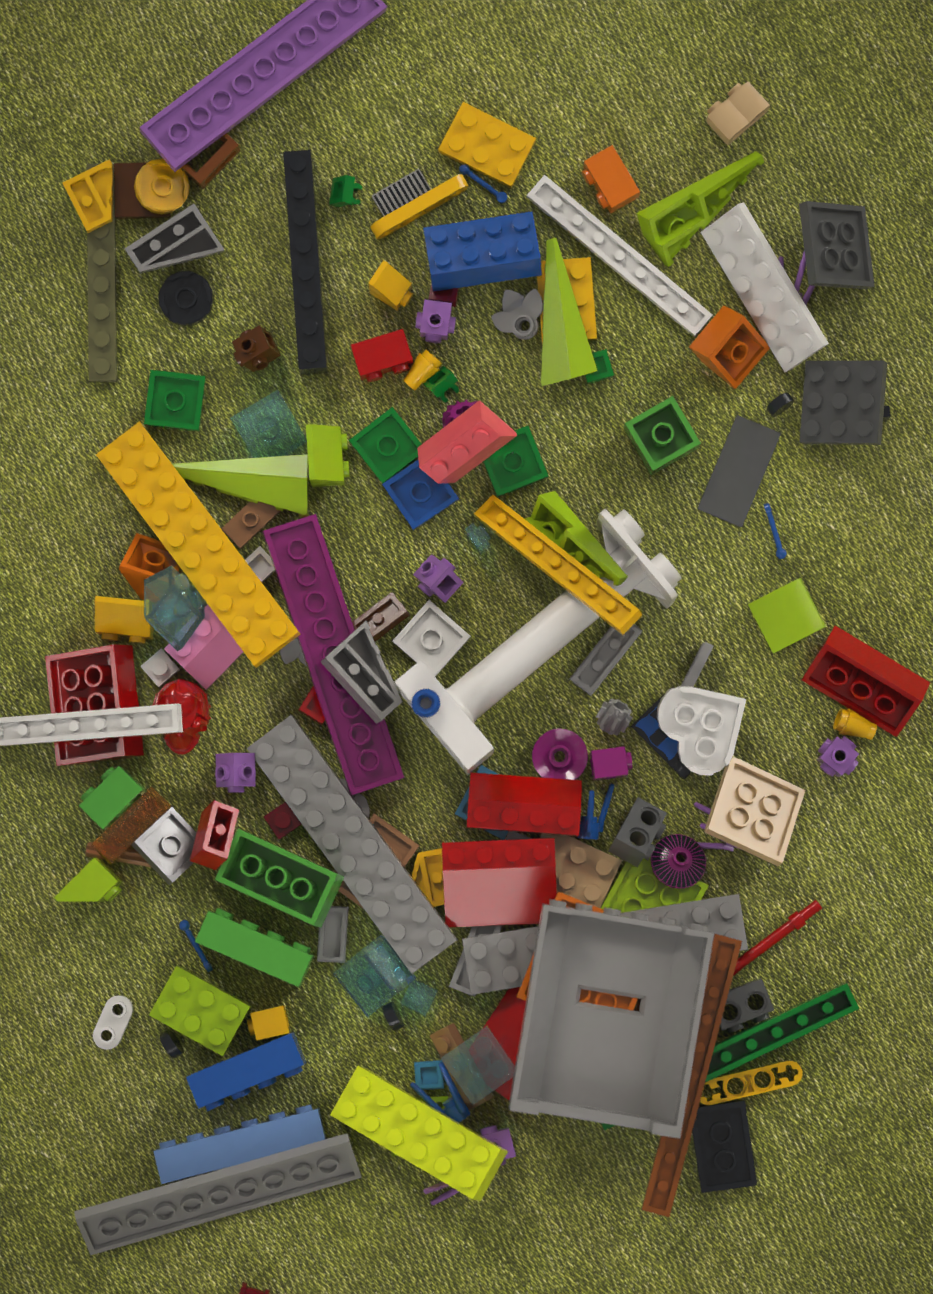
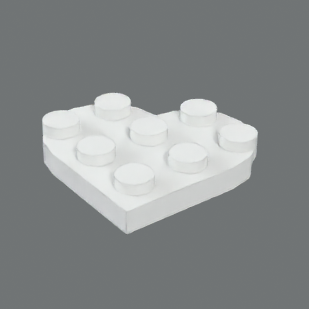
(703, 725)

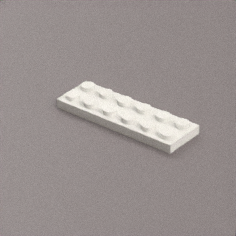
(764, 287)

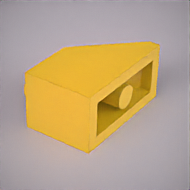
(390, 286)

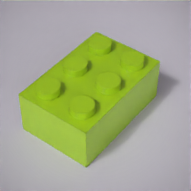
(200, 1010)

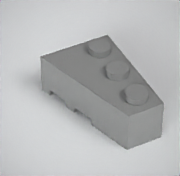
(175, 242)
(363, 674)

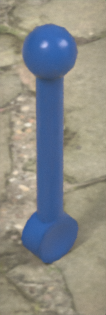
(500, 196)
(780, 553)
(184, 926)

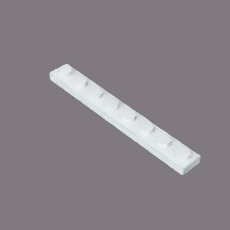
(619, 256)
(91, 724)

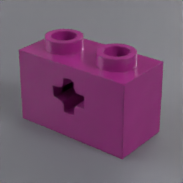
(610, 763)

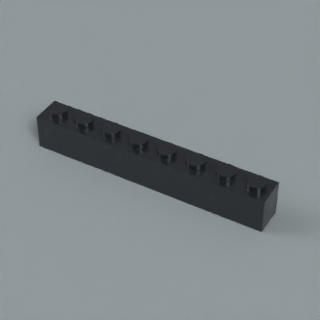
(305, 262)

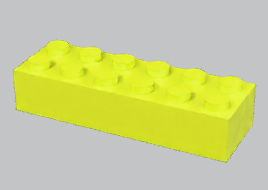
(419, 1133)

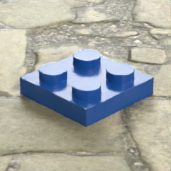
(418, 495)

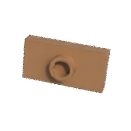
(249, 522)

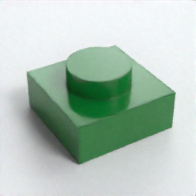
(603, 365)

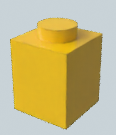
(269, 1023)

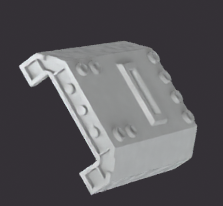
(602, 1058)

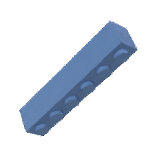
(238, 1145)

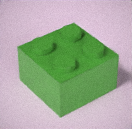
(662, 435)
(111, 797)

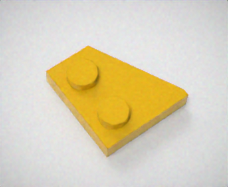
(93, 195)
(429, 875)

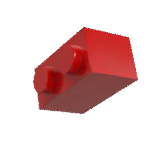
(382, 355)
(214, 835)

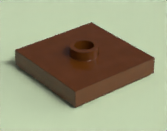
(126, 203)

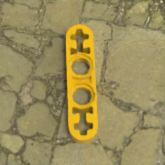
(419, 206)
(749, 1086)

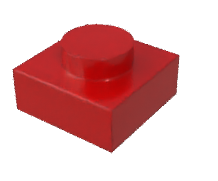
(311, 707)

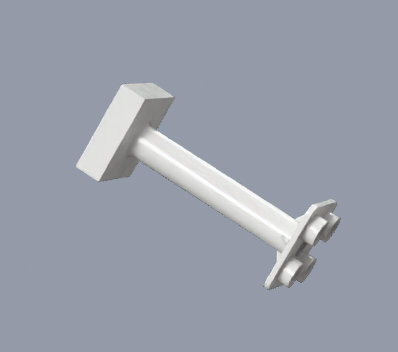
(532, 646)

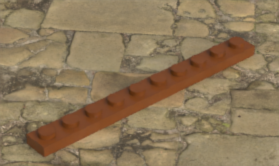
(670, 1150)

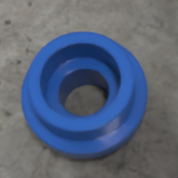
(425, 693)

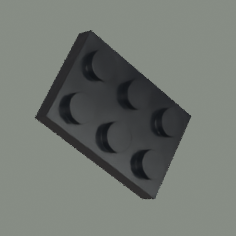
(723, 1147)

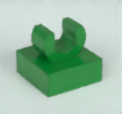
(342, 191)
(441, 382)

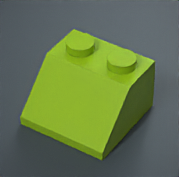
(325, 455)
(92, 884)

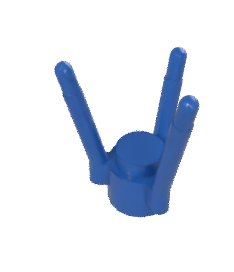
(588, 825)
(454, 1106)

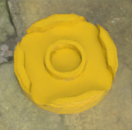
(160, 187)

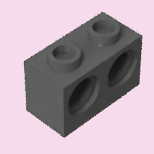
(638, 832)
(739, 998)

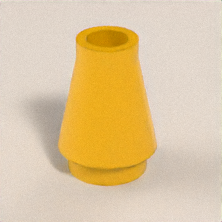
(423, 368)
(852, 724)

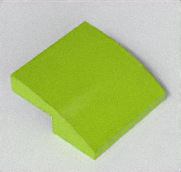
(786, 615)

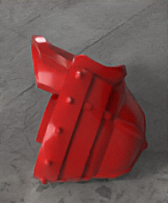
(194, 713)

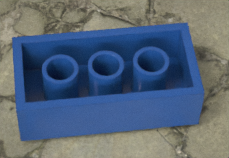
(482, 251)
(246, 1070)

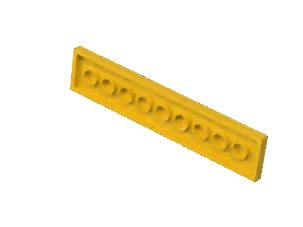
(198, 545)

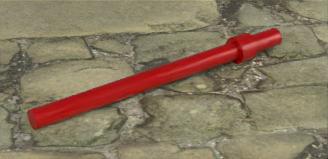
(795, 921)

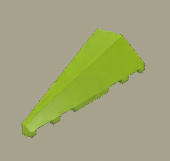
(678, 217)
(565, 342)
(270, 480)
(566, 530)

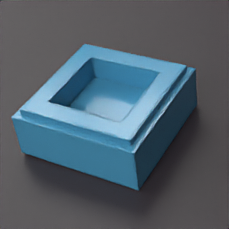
(428, 1075)

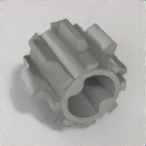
(614, 717)

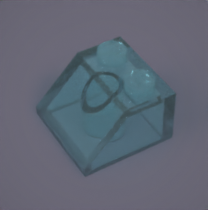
(269, 427)
(172, 606)
(374, 975)

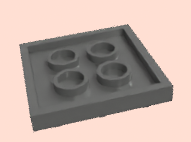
(836, 245)
(843, 402)

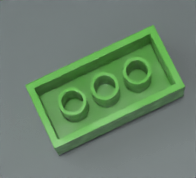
(279, 878)
(254, 948)

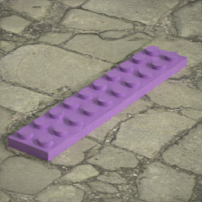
(255, 76)

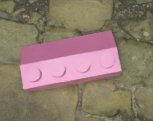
(207, 651)

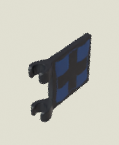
(666, 747)

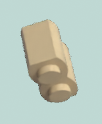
(737, 112)

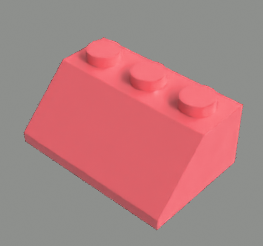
(463, 444)

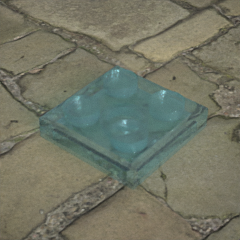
(479, 1065)

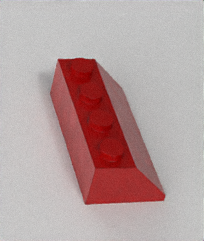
(866, 681)
(524, 804)

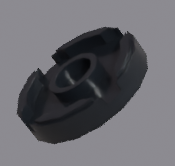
(186, 298)

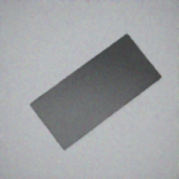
(739, 471)

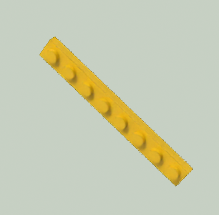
(558, 564)

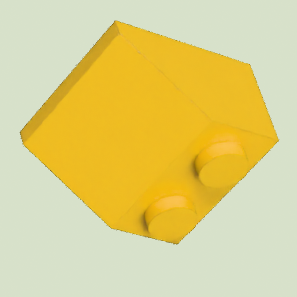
(121, 618)

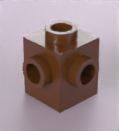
(255, 349)

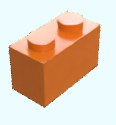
(610, 179)

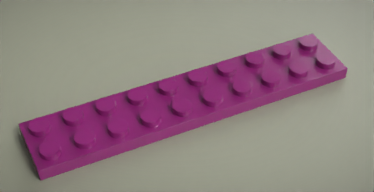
(324, 623)

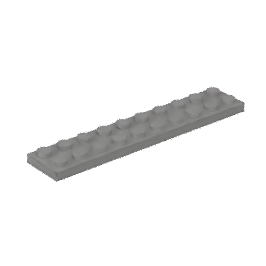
(352, 844)
(502, 958)
(218, 1194)

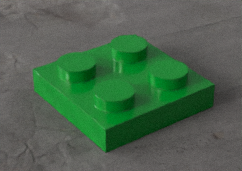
(175, 400)
(386, 445)
(516, 464)

